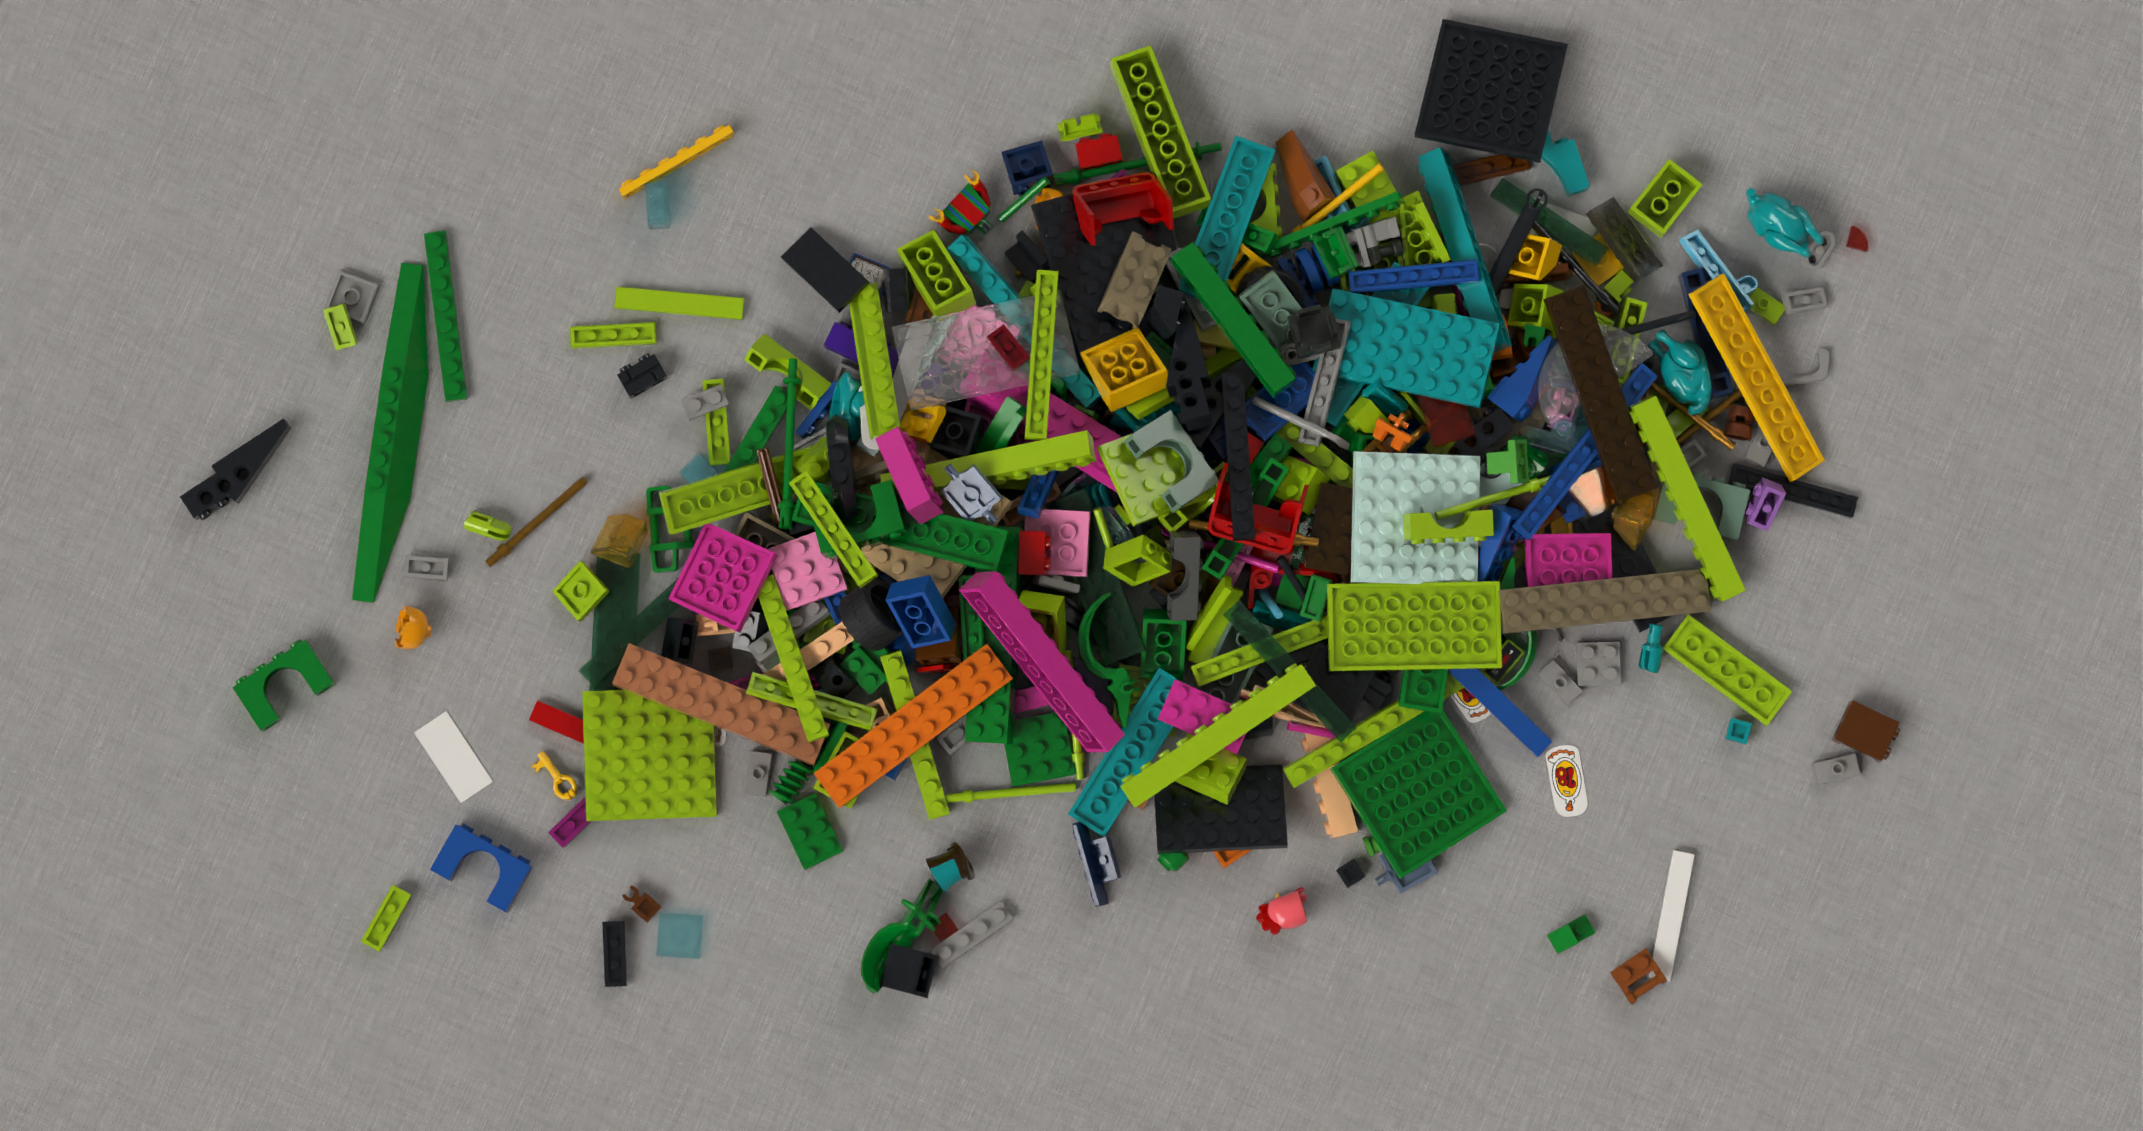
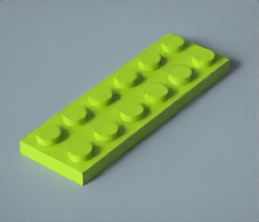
(1727, 670)

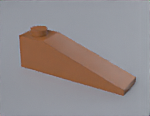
(1304, 181)

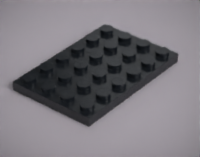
(1199, 823)

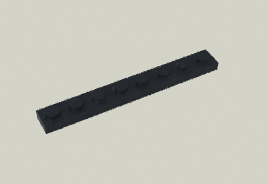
(1238, 456)

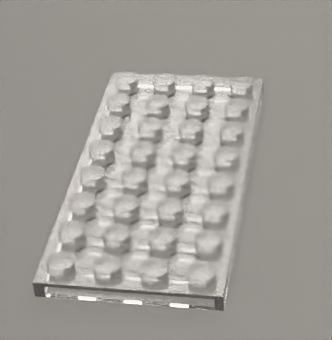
(953, 360)

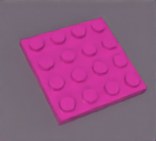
(1567, 558)
(723, 577)

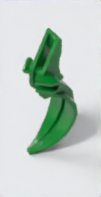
(1508, 583)
(1121, 683)
(900, 934)

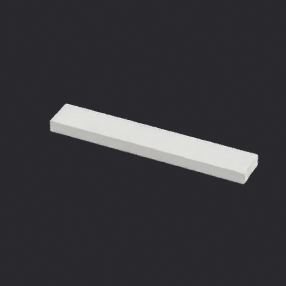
(1672, 912)

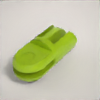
(487, 526)

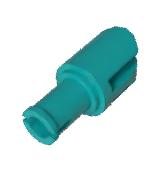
(1100, 495)
(1651, 650)

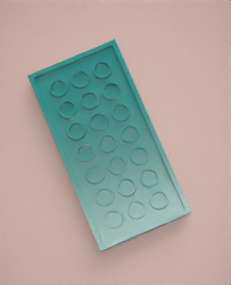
(1415, 348)

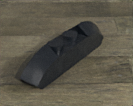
(842, 468)

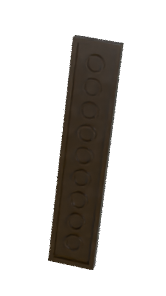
(1600, 394)

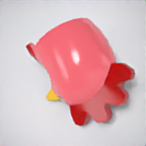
(1283, 912)

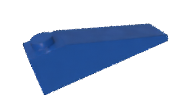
(1520, 391)

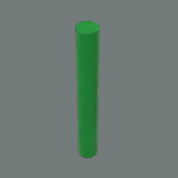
(1023, 199)

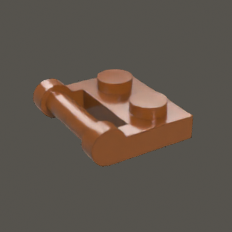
(1634, 970)

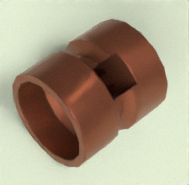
(1736, 429)

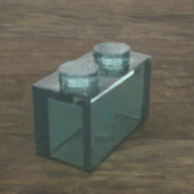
(658, 205)

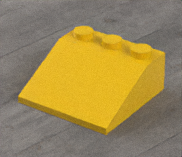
(1125, 369)

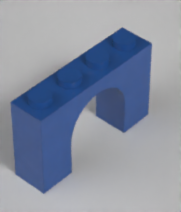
(512, 869)

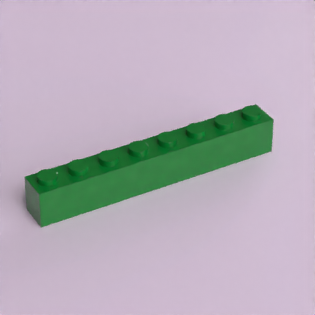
(1233, 320)

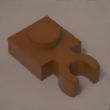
(644, 906)

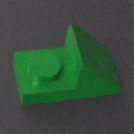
(1571, 934)

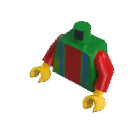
(967, 209)

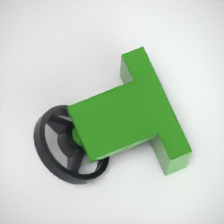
(1511, 461)

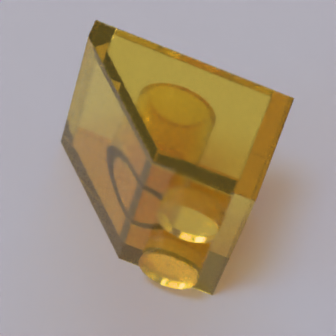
(1634, 518)
(620, 539)

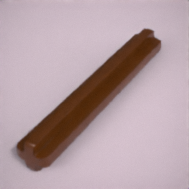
(770, 482)

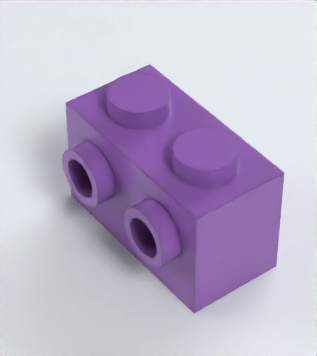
(1764, 503)

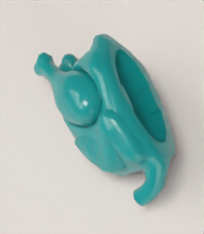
(1781, 224)
(1684, 371)
(847, 403)

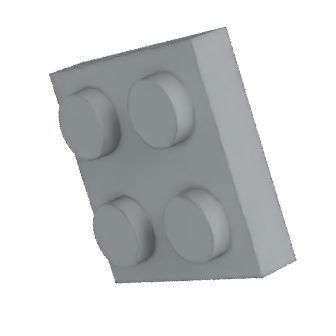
(1598, 664)

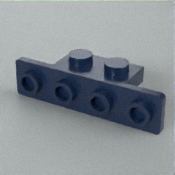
(1098, 862)

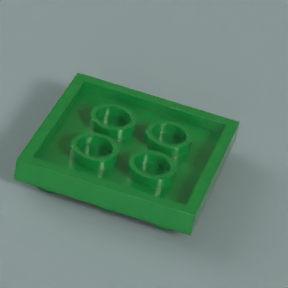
(1039, 750)

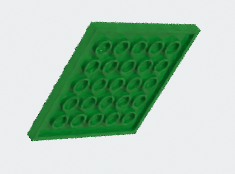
(1418, 791)

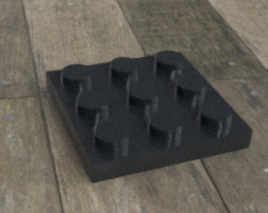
(1342, 687)

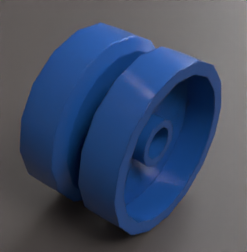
(1313, 270)

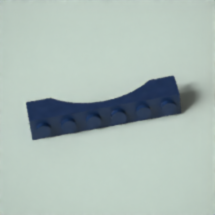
(1718, 371)

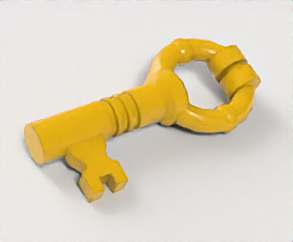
(557, 776)

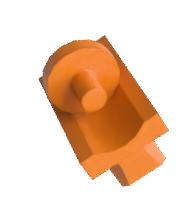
(1383, 427)

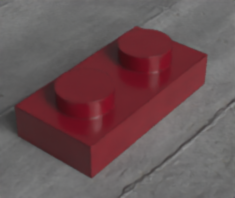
(1008, 348)

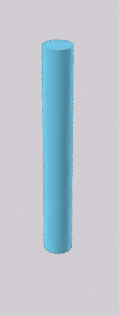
(1270, 603)

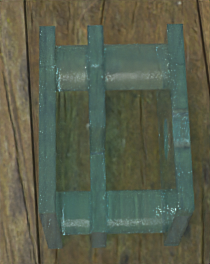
(697, 470)

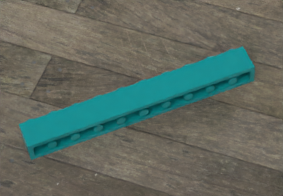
(1460, 238)
(1000, 291)

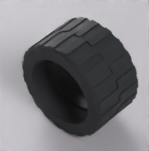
(1253, 276)
(869, 616)

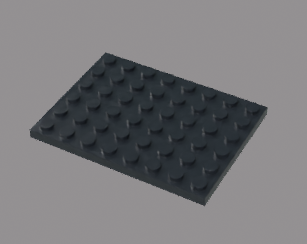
(1087, 269)

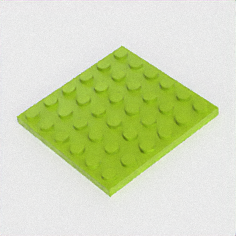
(645, 760)

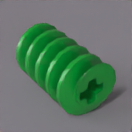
(791, 781)

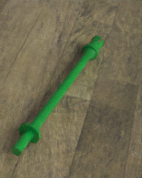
(1076, 176)
(786, 506)

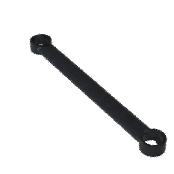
(1516, 240)

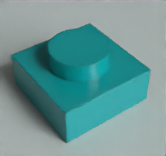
(1738, 731)

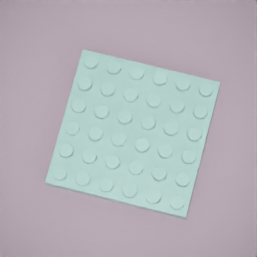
(1405, 484)

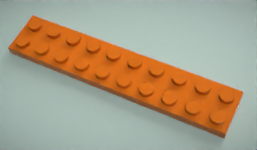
(913, 726)

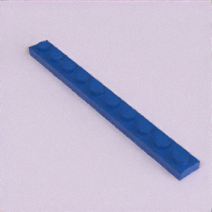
(1575, 462)

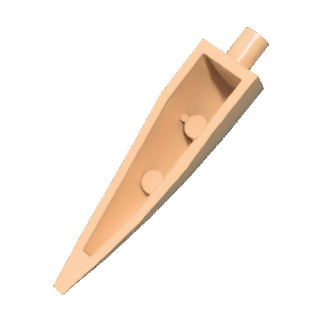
(1290, 712)

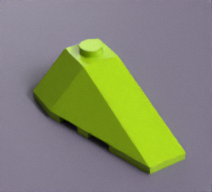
(1415, 248)

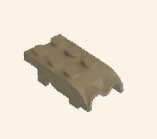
(1134, 280)

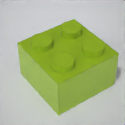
(1529, 307)

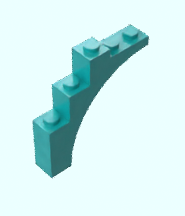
(1566, 164)

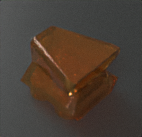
(1593, 491)

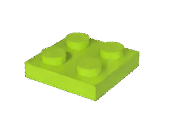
(580, 591)

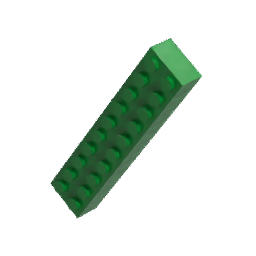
(994, 717)

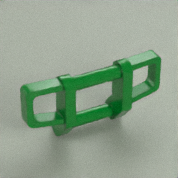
(654, 534)

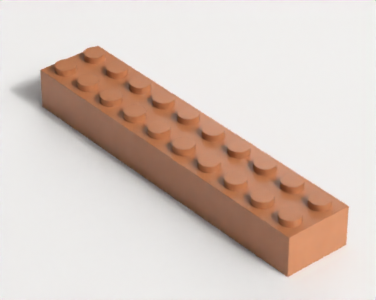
(715, 703)

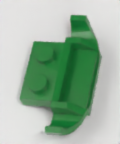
(866, 667)

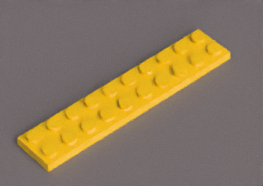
(1756, 377)

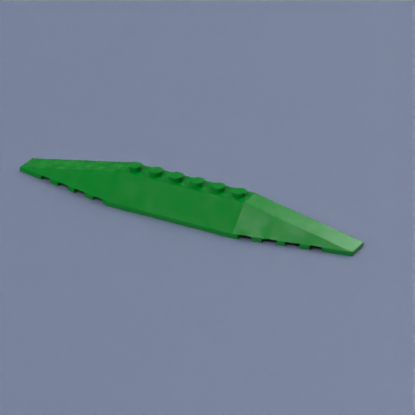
(394, 433)

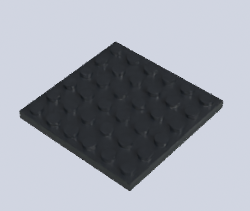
(1491, 90)

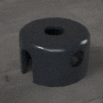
(834, 677)

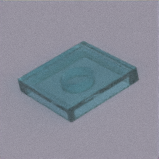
(679, 935)

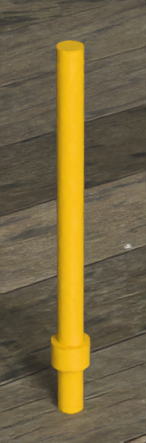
(1342, 197)

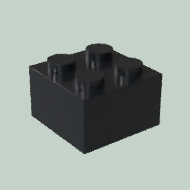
(958, 433)

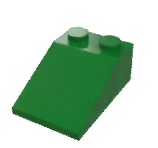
(1163, 644)

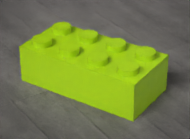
(1373, 190)
(936, 275)
(1293, 485)

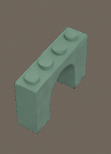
(1169, 433)
(1731, 498)

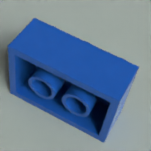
(920, 611)

